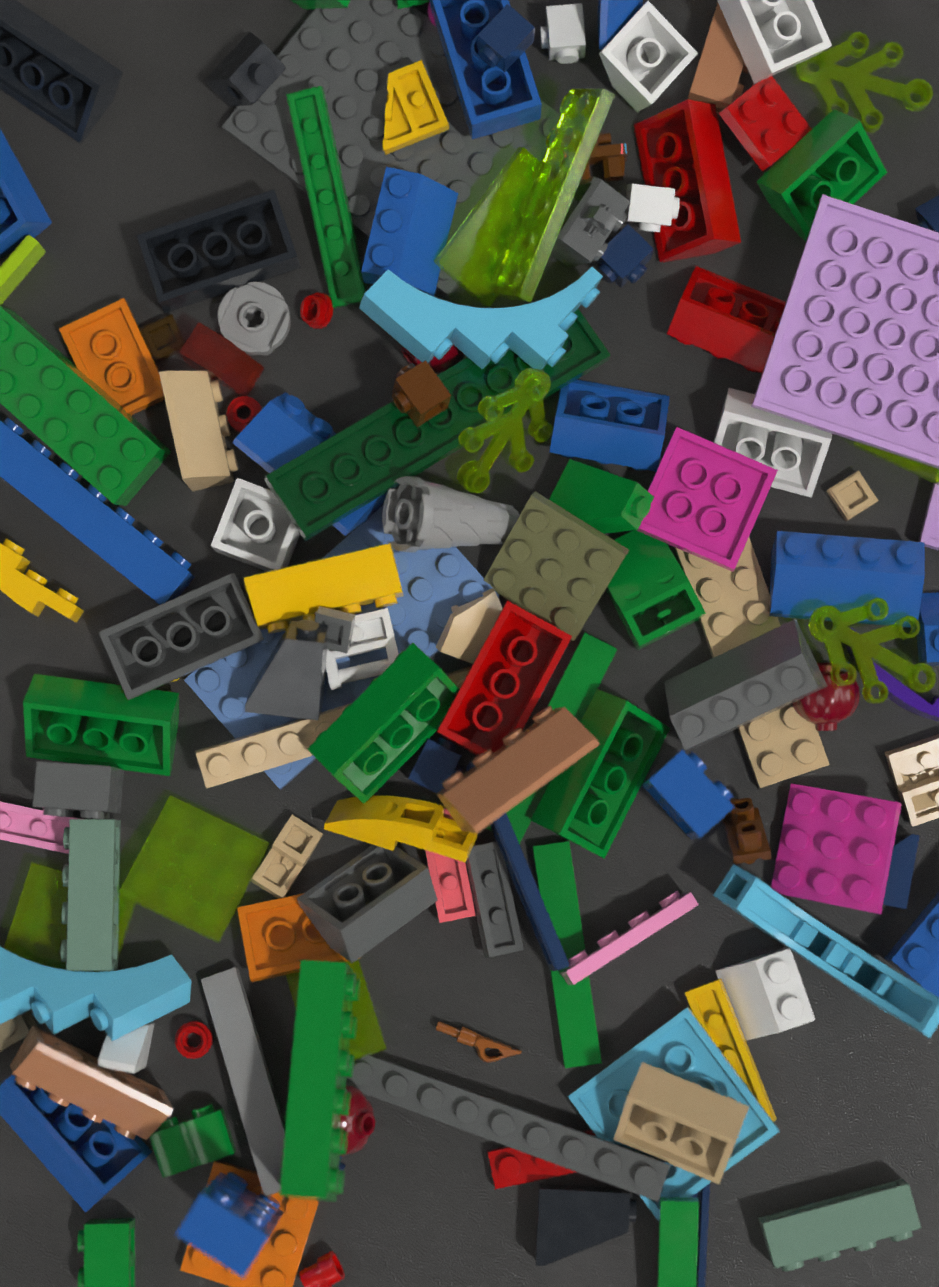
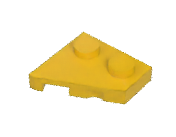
(411, 108)

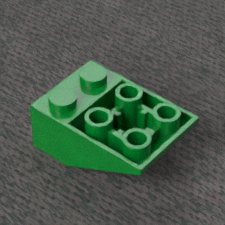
(652, 591)

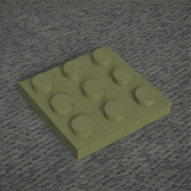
(555, 565)

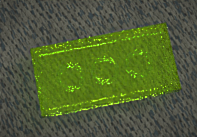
(481, 237)

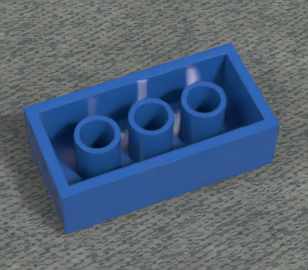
(486, 94)
(230, 1222)

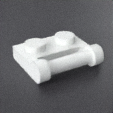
(370, 633)

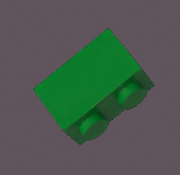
(107, 1253)

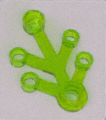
(858, 78)
(528, 392)
(866, 648)

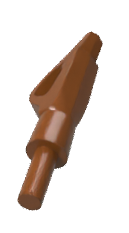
(480, 1042)

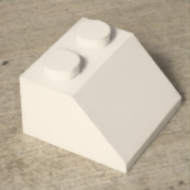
(645, 57)
(767, 993)

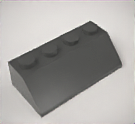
(181, 636)
(742, 685)

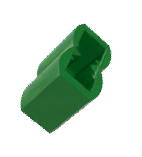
(192, 1141)

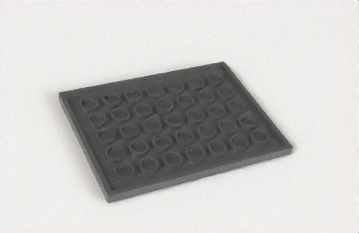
(351, 58)

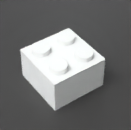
(255, 528)

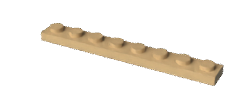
(271, 746)

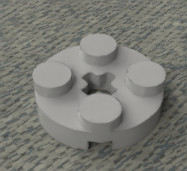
(248, 299)

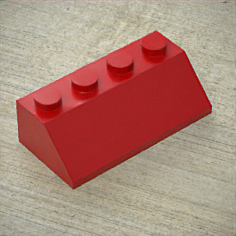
(686, 153)
(727, 319)
(504, 680)

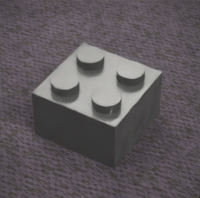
(78, 787)

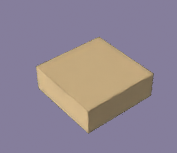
(852, 496)

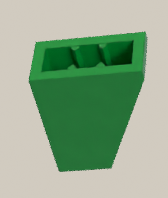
(601, 498)

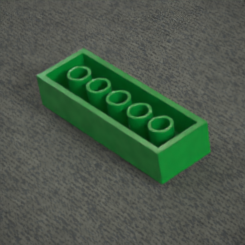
(74, 414)
(319, 1081)

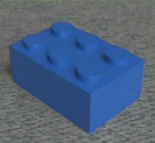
(689, 794)

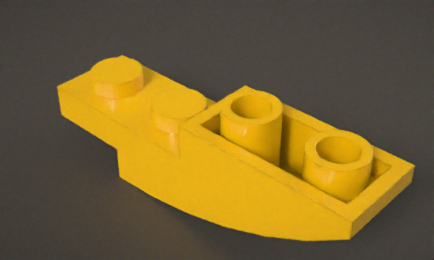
(29, 589)
(400, 819)

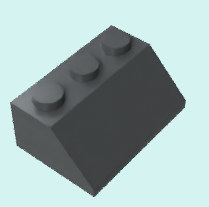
(368, 900)

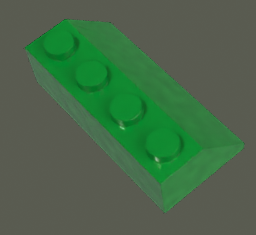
(386, 723)
(99, 726)
(597, 790)

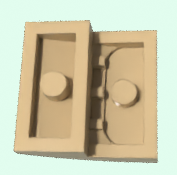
(917, 778)

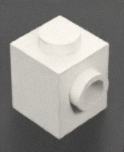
(564, 33)
(651, 206)

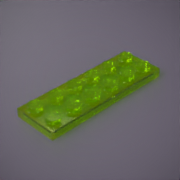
(551, 193)

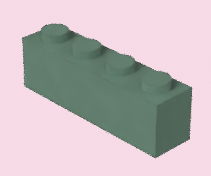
(92, 894)
(840, 1224)

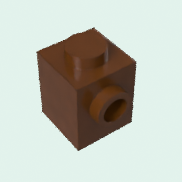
(420, 393)

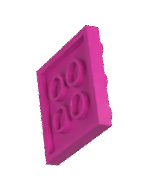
(706, 499)
(836, 848)

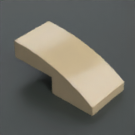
(287, 857)

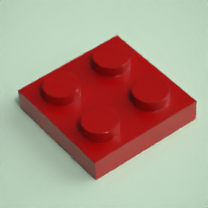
(765, 122)

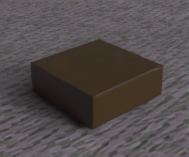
(163, 338)

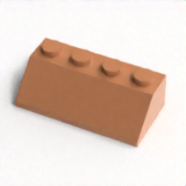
(515, 769)
(101, 1092)

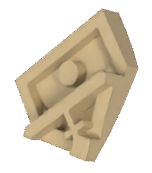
(470, 627)

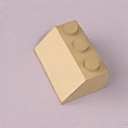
(198, 428)
(680, 1122)

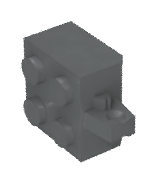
(589, 221)

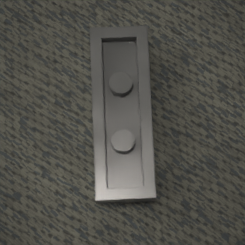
(493, 901)

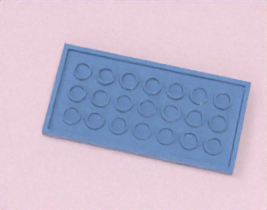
(430, 584)

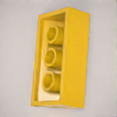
(333, 583)

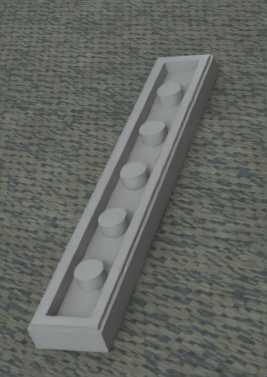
(248, 1074)

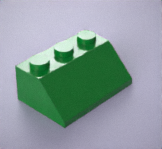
(827, 161)

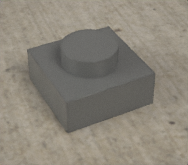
(339, 628)

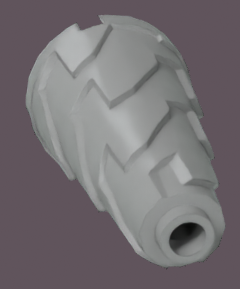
(436, 516)

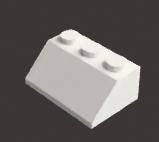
(773, 441)

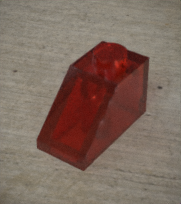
(221, 359)

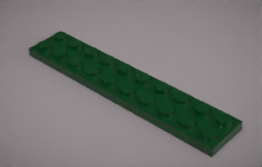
(388, 445)

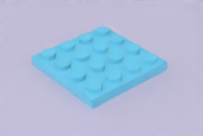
(689, 1053)

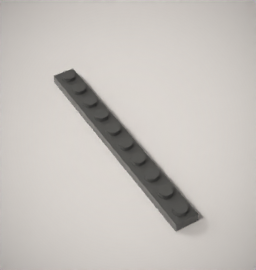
(510, 1126)

